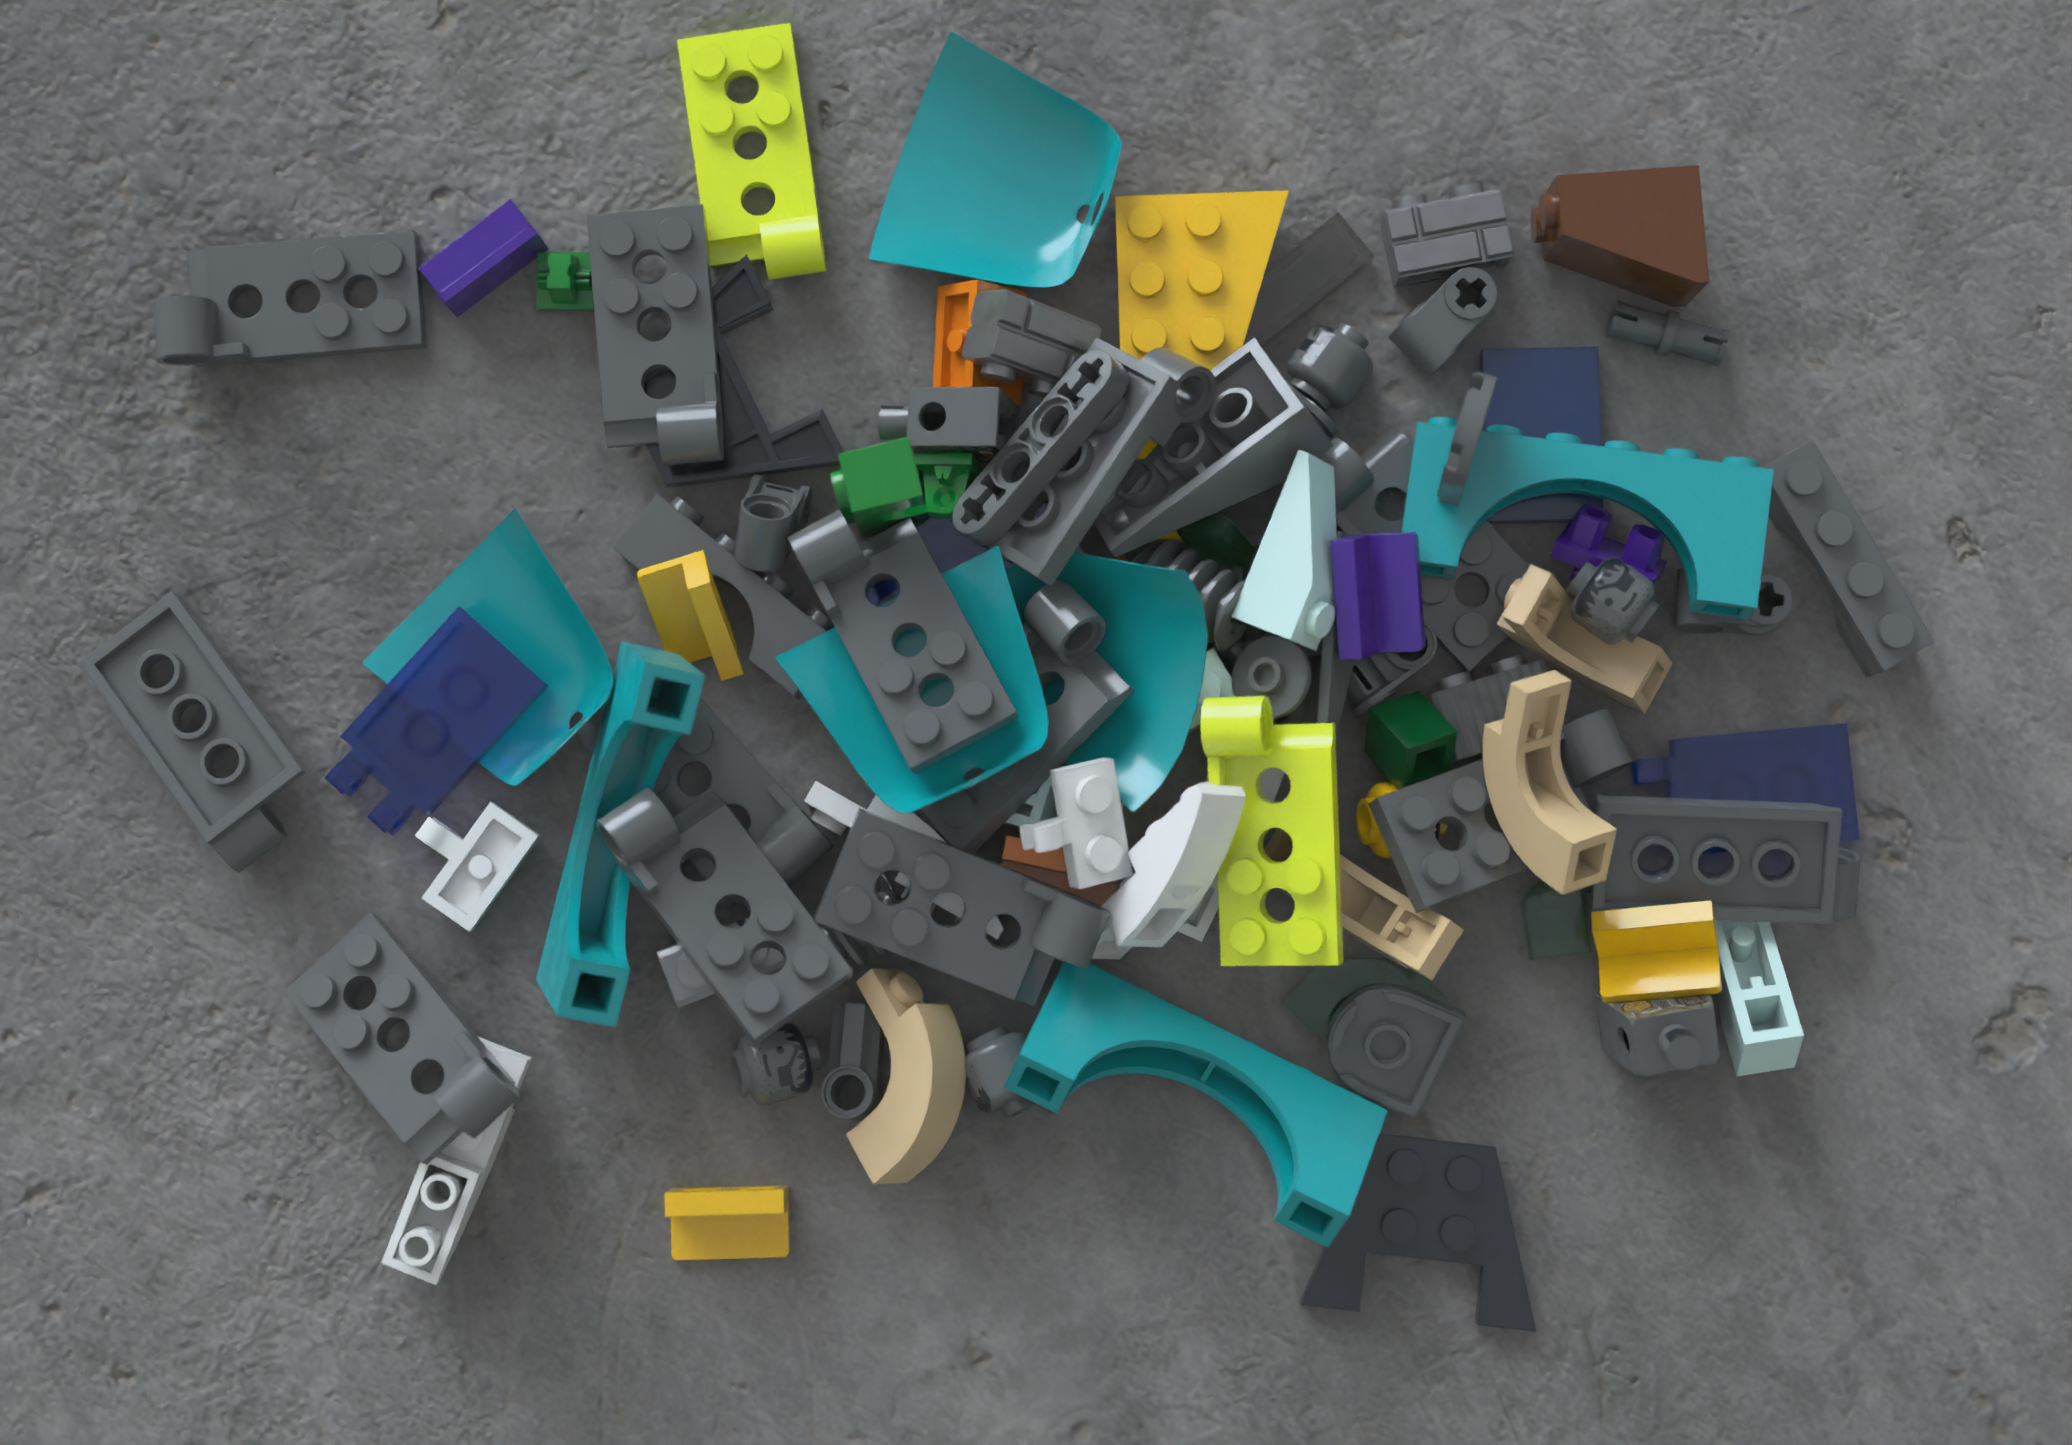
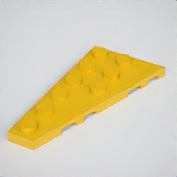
(1191, 273)

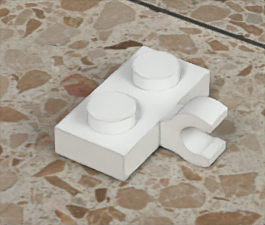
(1086, 826)
(477, 864)

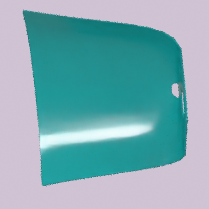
(996, 176)
(530, 611)
(1155, 644)
(846, 708)

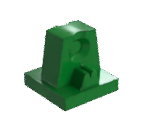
(564, 282)
(946, 479)

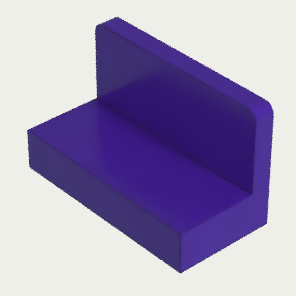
(483, 258)
(1378, 594)

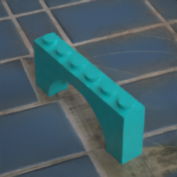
(1705, 508)
(585, 949)
(1308, 1126)

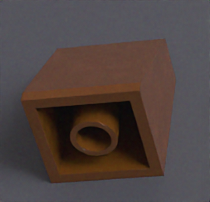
(1628, 230)

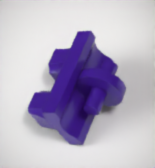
(1586, 542)

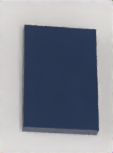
(1543, 395)

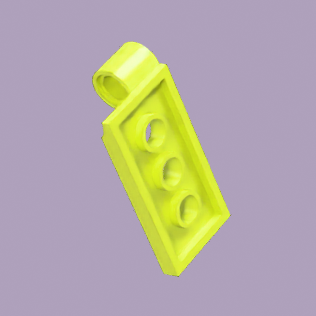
(791, 232)
(1240, 748)

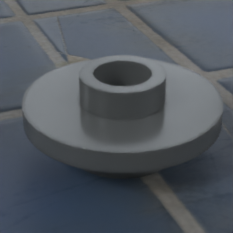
(1274, 670)

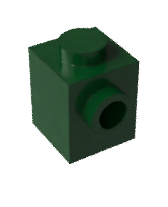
(1409, 740)

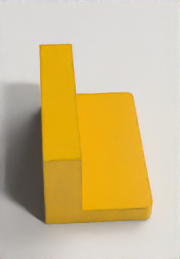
(691, 612)
(1657, 952)
(729, 1222)

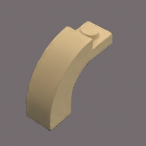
(1541, 622)
(1531, 793)
(1384, 916)
(923, 1084)

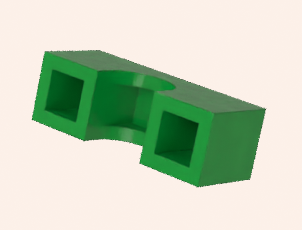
(879, 486)

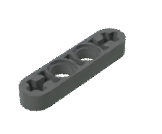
(1045, 452)

